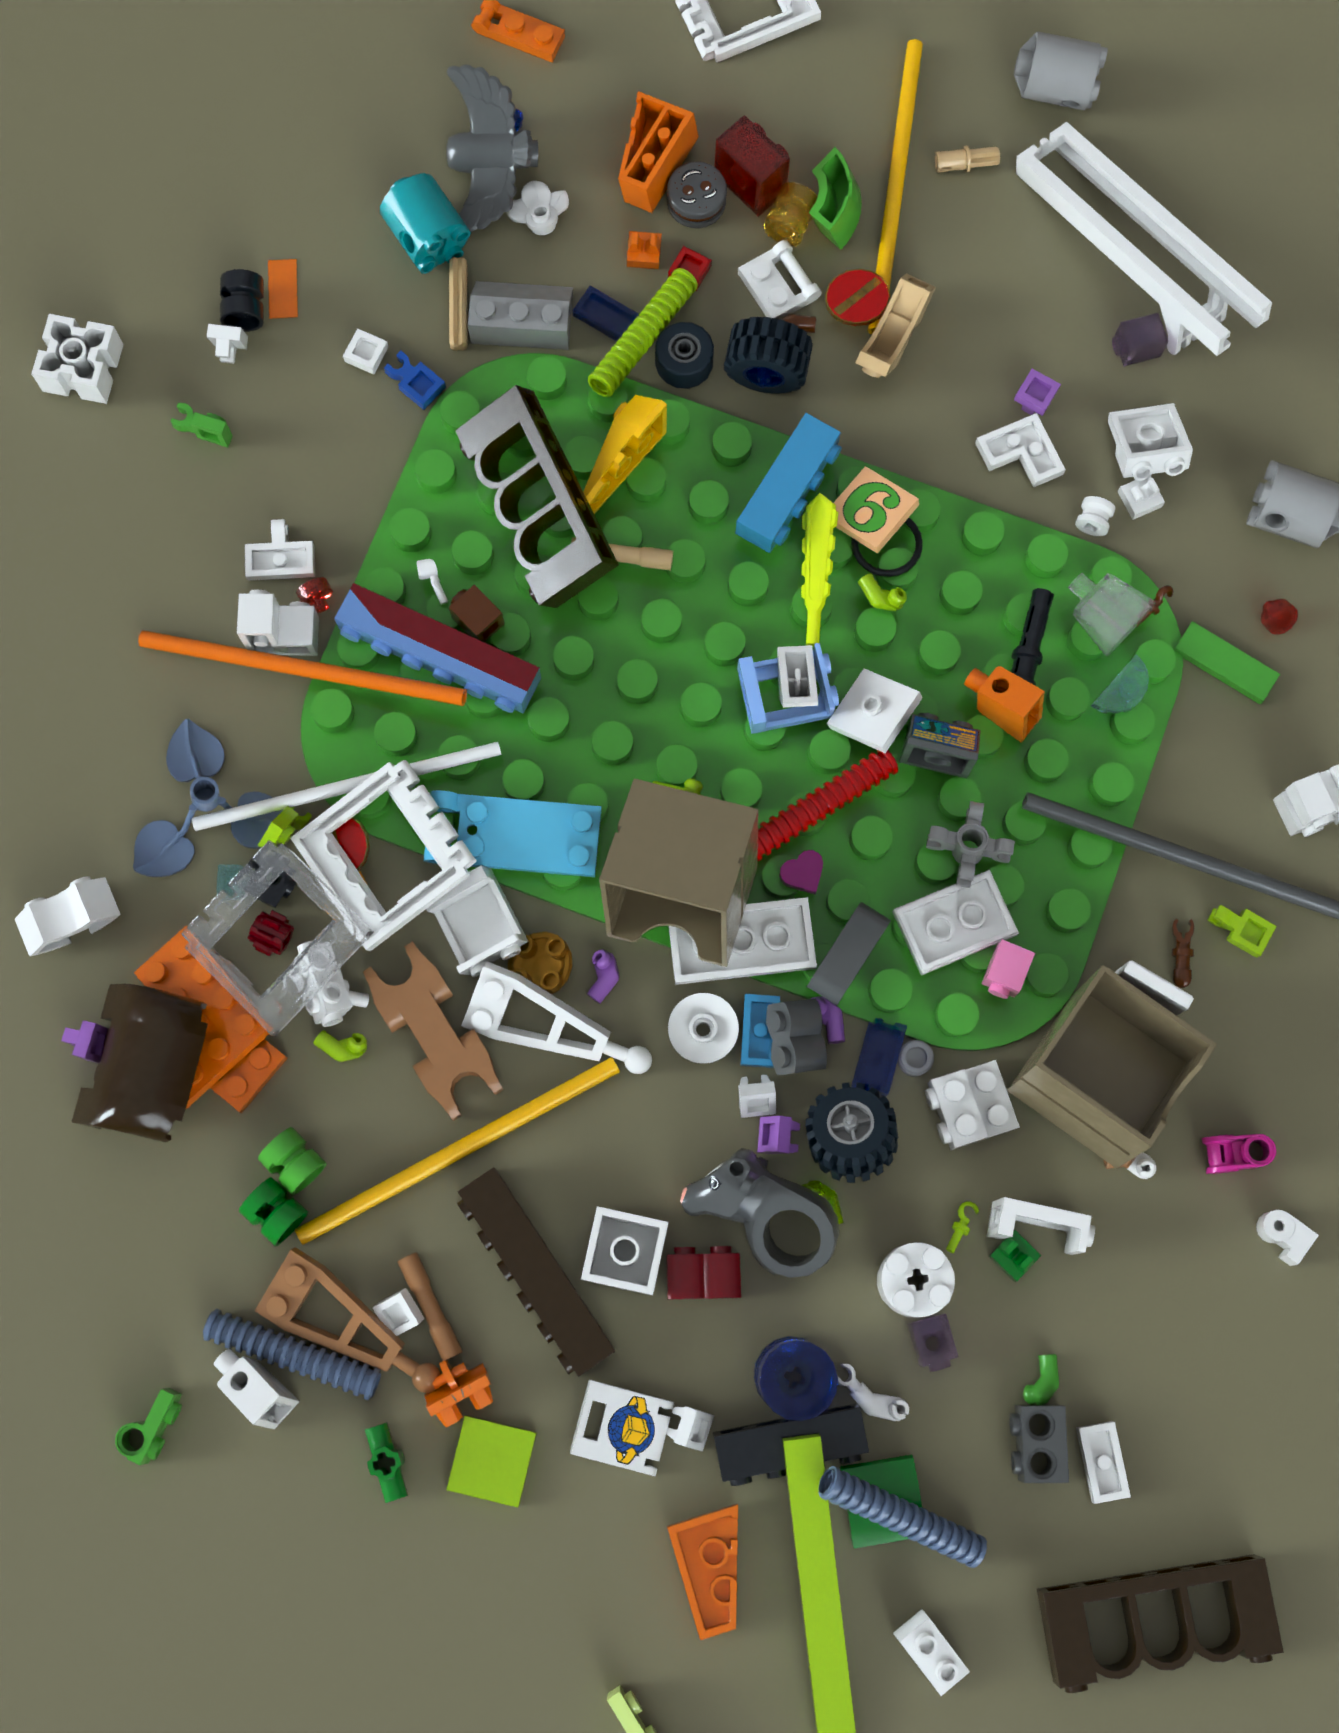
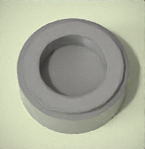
(915, 1058)

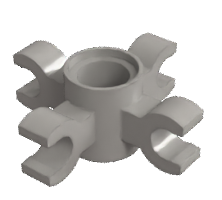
(972, 830)

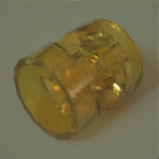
(791, 213)

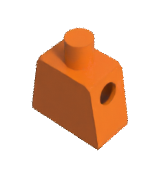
(1007, 700)

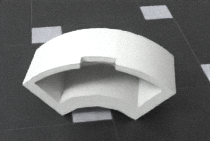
(51, 921)

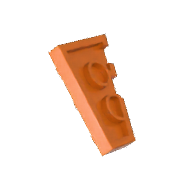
(708, 1566)

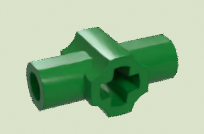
(392, 1482)

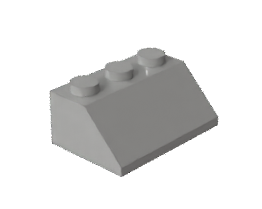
(520, 315)

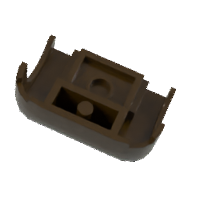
(144, 1062)

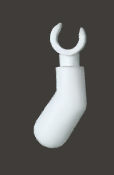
(874, 1404)

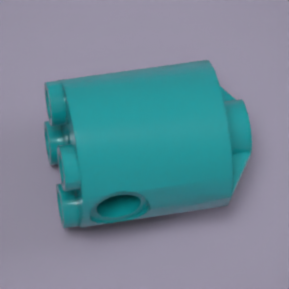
(424, 221)

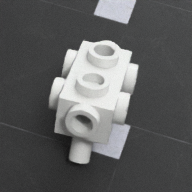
(333, 998)

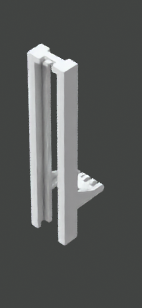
(1181, 313)

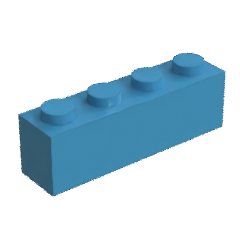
(788, 483)

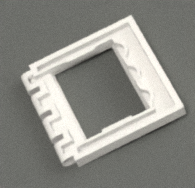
(714, 44)
(337, 871)

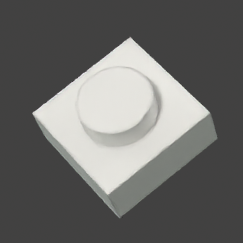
(365, 351)
(399, 1312)

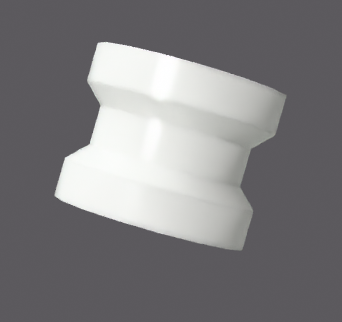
(1095, 516)

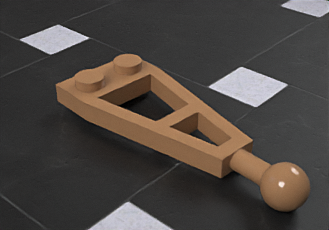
(290, 1291)

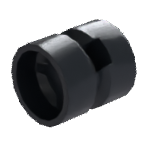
(240, 299)

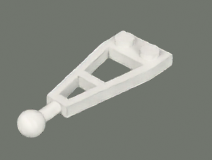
(492, 998)

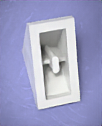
(796, 676)

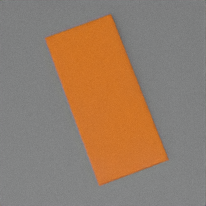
(282, 288)

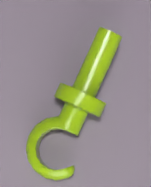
(960, 1228)

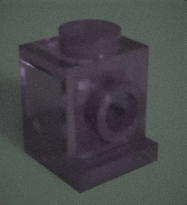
(940, 1329)

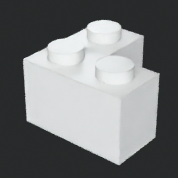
(277, 628)

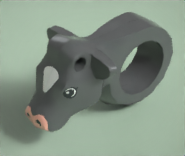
(751, 1195)

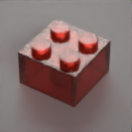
(751, 164)

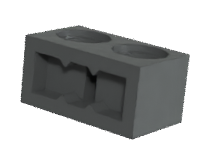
(1050, 1442)

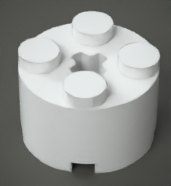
(932, 1293)

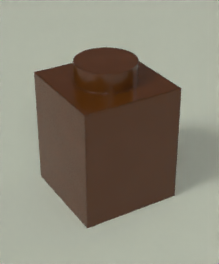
(476, 614)

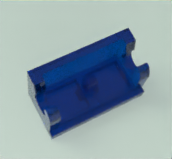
(879, 1056)

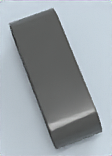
(848, 953)

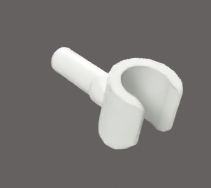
(428, 569)

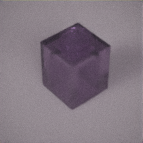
(1140, 339)

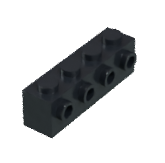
(760, 1450)

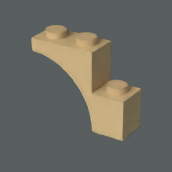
(896, 326)

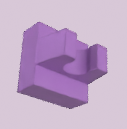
(1036, 393)
(87, 1041)
(776, 1134)

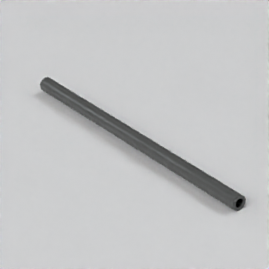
(1181, 855)

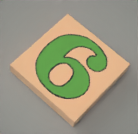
(873, 509)

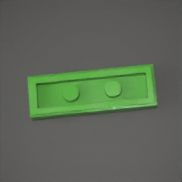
(1226, 663)

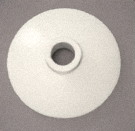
(708, 1010)

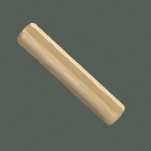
(458, 304)

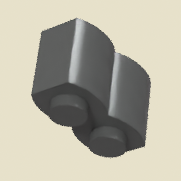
(796, 1036)

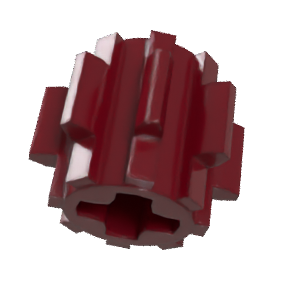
(270, 933)

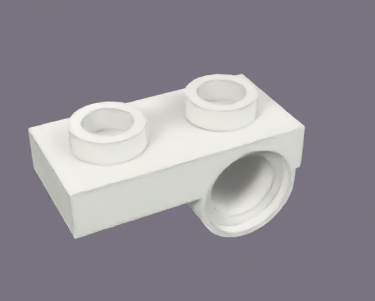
(931, 1652)

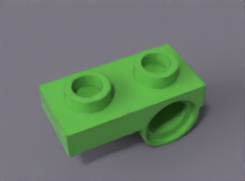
(163, 1412)

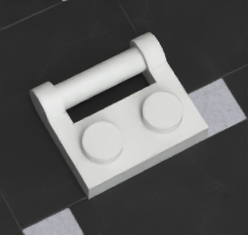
(769, 286)

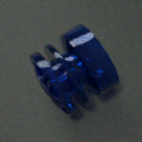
(805, 1397)

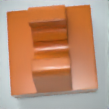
(644, 250)

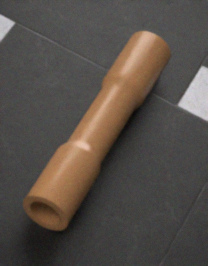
(420, 1286)

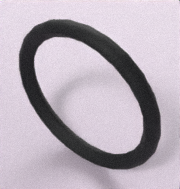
(893, 572)

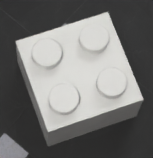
(624, 1250)

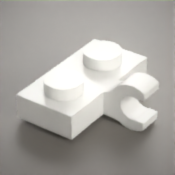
(279, 558)

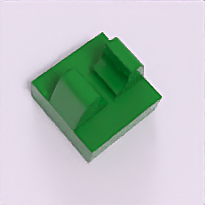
(1015, 1256)

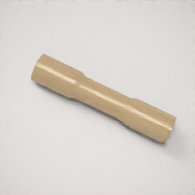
(642, 556)

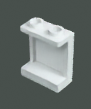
(478, 922)
(1076, 1225)

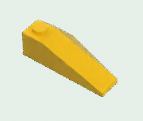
(630, 438)

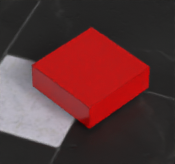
(693, 262)

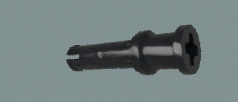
(1028, 654)

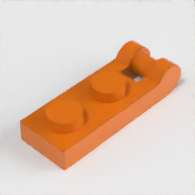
(519, 30)

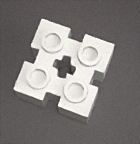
(77, 358)
(1310, 803)

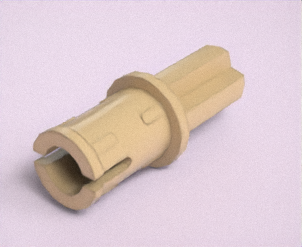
(966, 158)

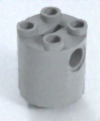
(1059, 70)
(1296, 505)

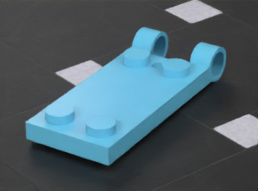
(525, 833)

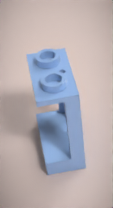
(759, 721)

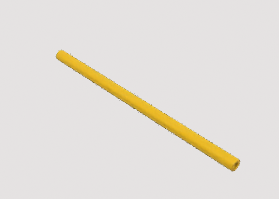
(898, 164)
(456, 1151)

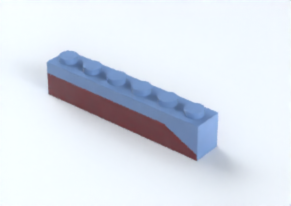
(438, 649)

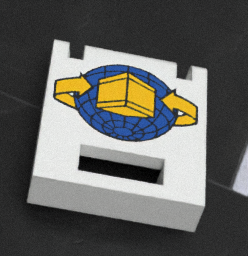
(628, 1429)

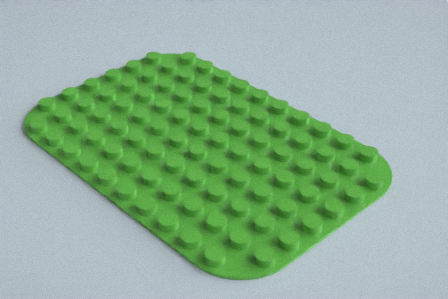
(652, 691)

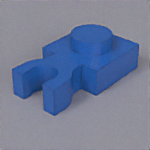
(416, 382)

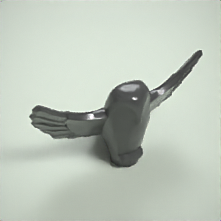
(490, 148)

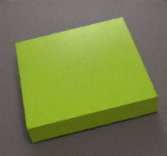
(491, 1461)

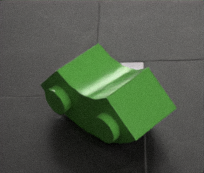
(838, 199)

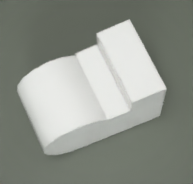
(1288, 1233)

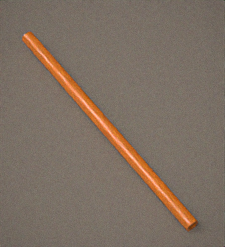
(303, 668)

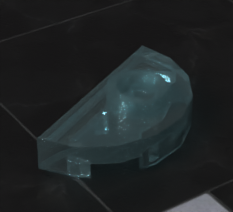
(1125, 690)

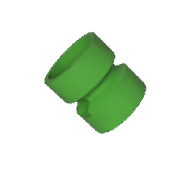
(292, 1161)

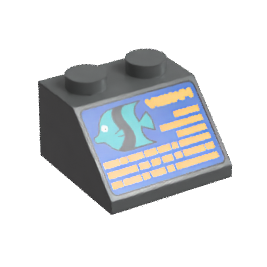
(940, 745)

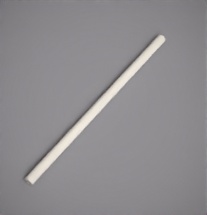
(337, 788)

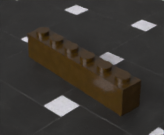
(536, 1272)

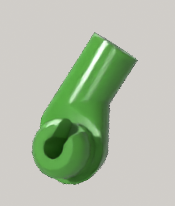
(1046, 1384)

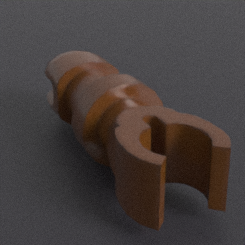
(1182, 974)

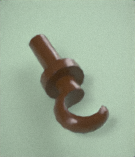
(1159, 599)

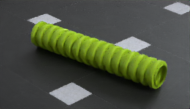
(642, 332)

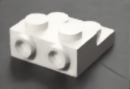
(1150, 441)
(971, 1105)

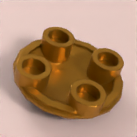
(544, 961)

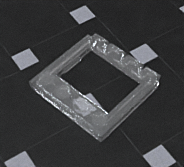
(309, 970)

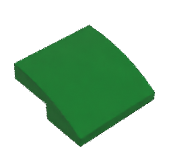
(897, 1477)

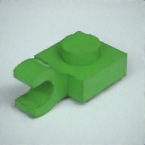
(206, 427)

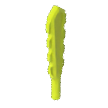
(817, 546)

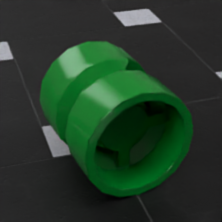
(282, 1220)

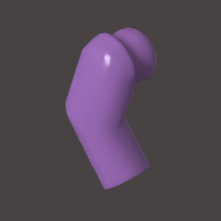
(606, 973)
(833, 1020)

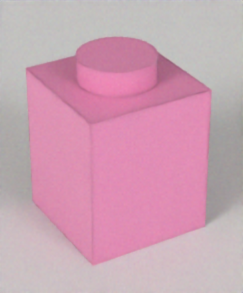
(1007, 969)

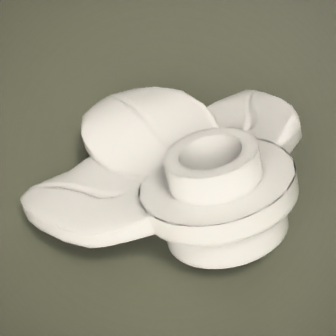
(539, 207)

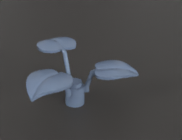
(192, 755)

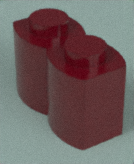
(703, 1274)

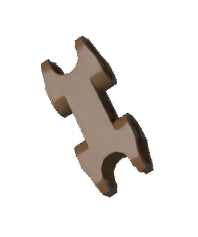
(418, 1006)

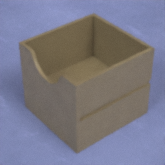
(680, 866)
(1111, 1067)

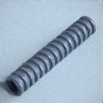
(291, 1354)
(902, 1517)

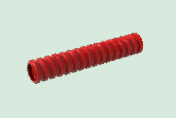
(825, 801)

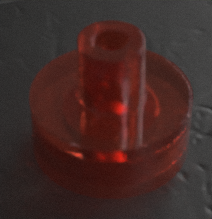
(315, 593)
(1278, 616)

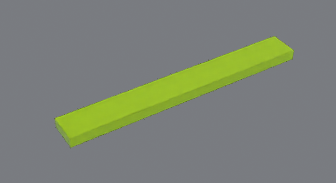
(818, 1586)

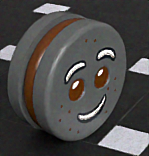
(696, 194)

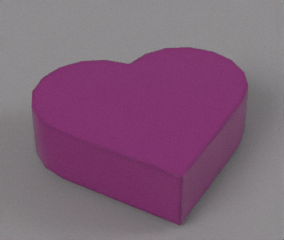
(803, 873)

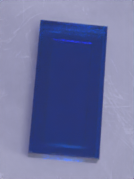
(604, 313)

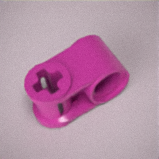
(1231, 1152)

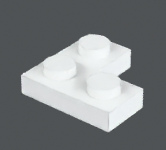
(1022, 441)

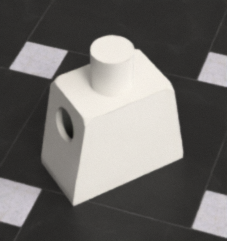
(254, 1390)

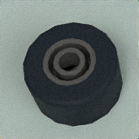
(686, 367)

